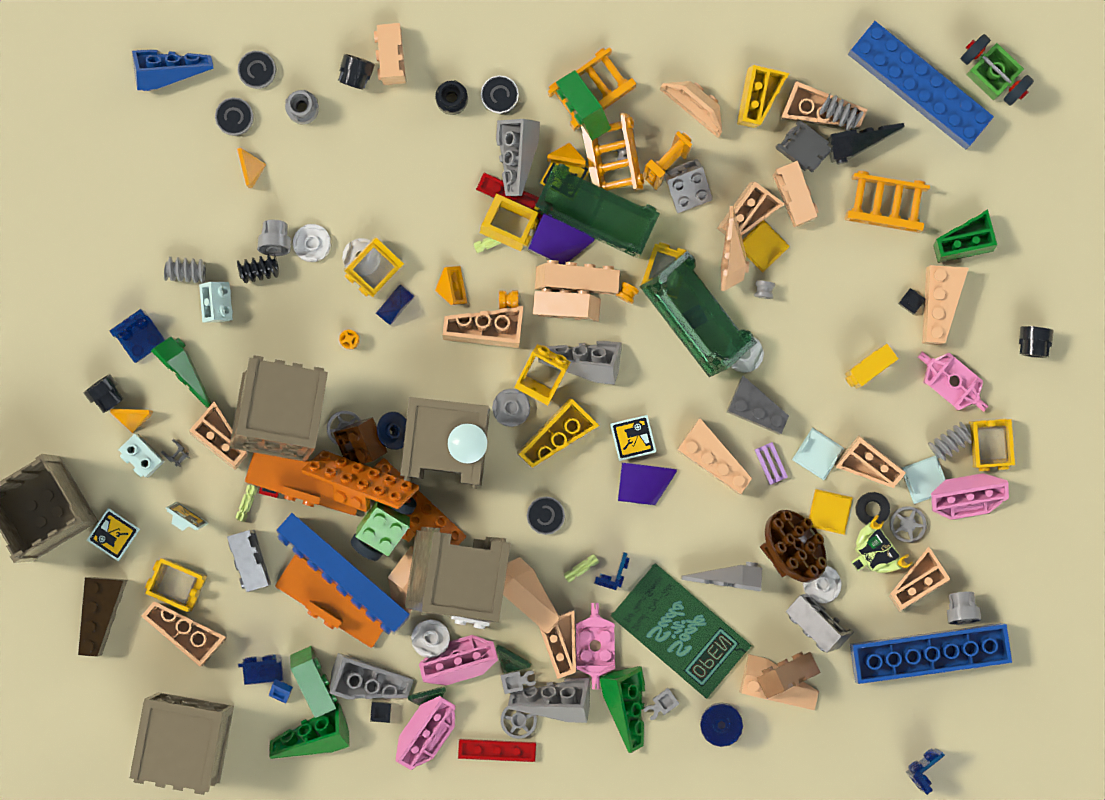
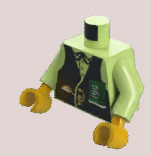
(877, 551)

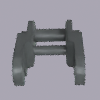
(172, 458)

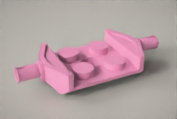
(938, 376)
(595, 662)

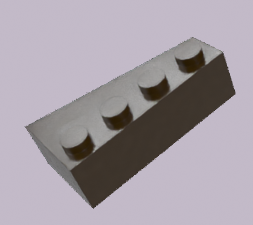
(99, 610)

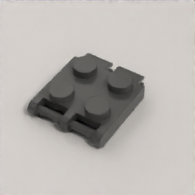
(805, 147)

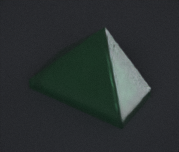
(511, 661)
(424, 696)

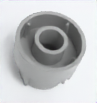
(294, 100)
(274, 238)
(963, 609)

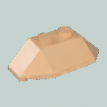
(696, 103)
(399, 579)

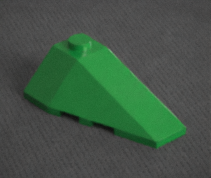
(176, 358)
(623, 697)

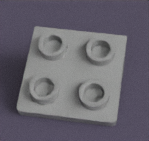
(688, 185)

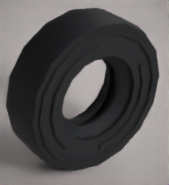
(870, 497)

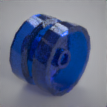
(709, 724)

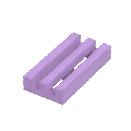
(777, 459)

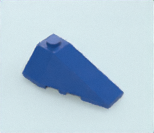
(159, 70)

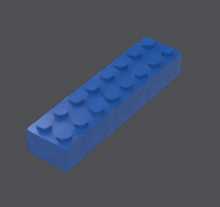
(920, 85)
(343, 574)
(930, 653)

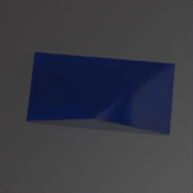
(395, 305)

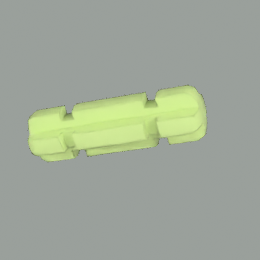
(486, 243)
(246, 503)
(581, 568)

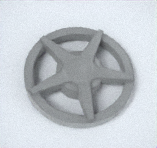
(342, 424)
(908, 524)
(518, 721)

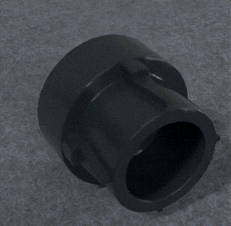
(355, 71)
(447, 88)
(1035, 341)
(104, 393)

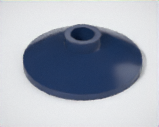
(397, 424)

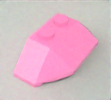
(969, 496)
(461, 661)
(425, 732)

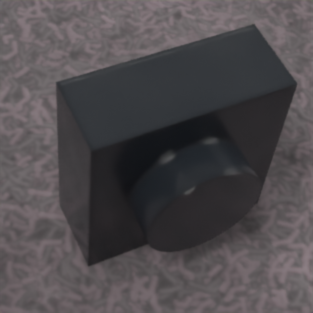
(911, 301)
(380, 712)

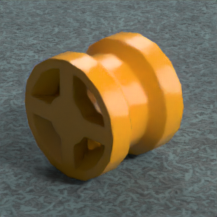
(627, 292)
(348, 337)

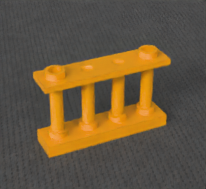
(609, 96)
(598, 169)
(655, 171)
(875, 217)

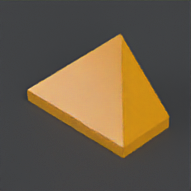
(567, 155)
(251, 167)
(452, 286)
(131, 418)

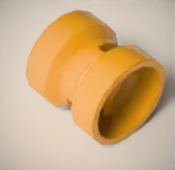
(508, 299)

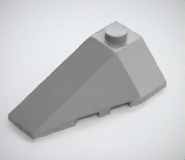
(518, 146)
(591, 362)
(738, 576)
(360, 679)
(560, 701)

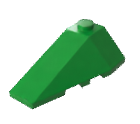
(314, 736)

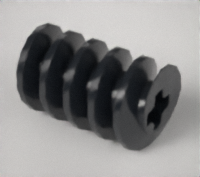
(258, 269)

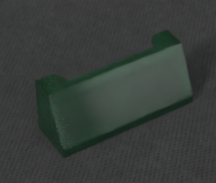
(596, 211)
(696, 316)

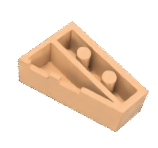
(870, 463)
(919, 581)

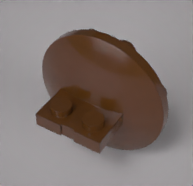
(794, 547)

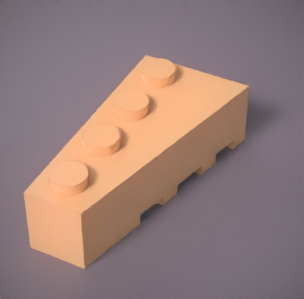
(806, 103)
(576, 278)
(941, 299)
(486, 327)
(711, 455)
(187, 635)

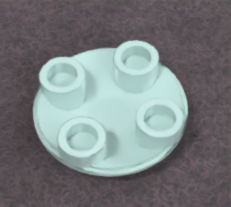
(467, 443)

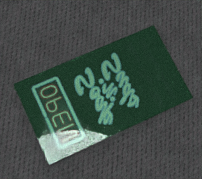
(680, 630)

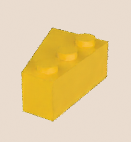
(758, 94)

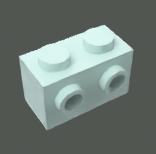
(216, 302)
(141, 455)

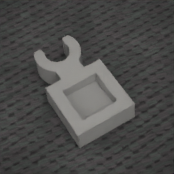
(514, 681)
(663, 702)

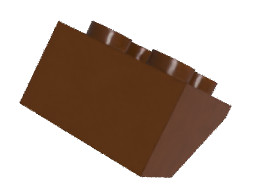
(360, 441)

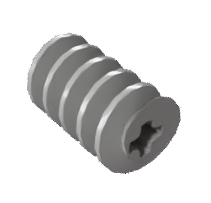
(841, 112)
(181, 270)
(950, 441)

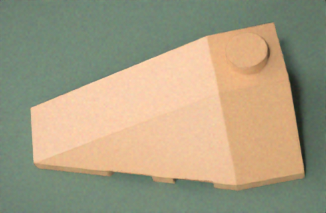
(734, 255)
(528, 594)
(799, 695)

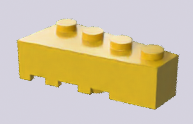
(557, 433)

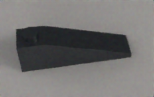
(850, 143)

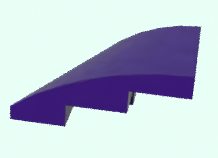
(558, 240)
(643, 483)

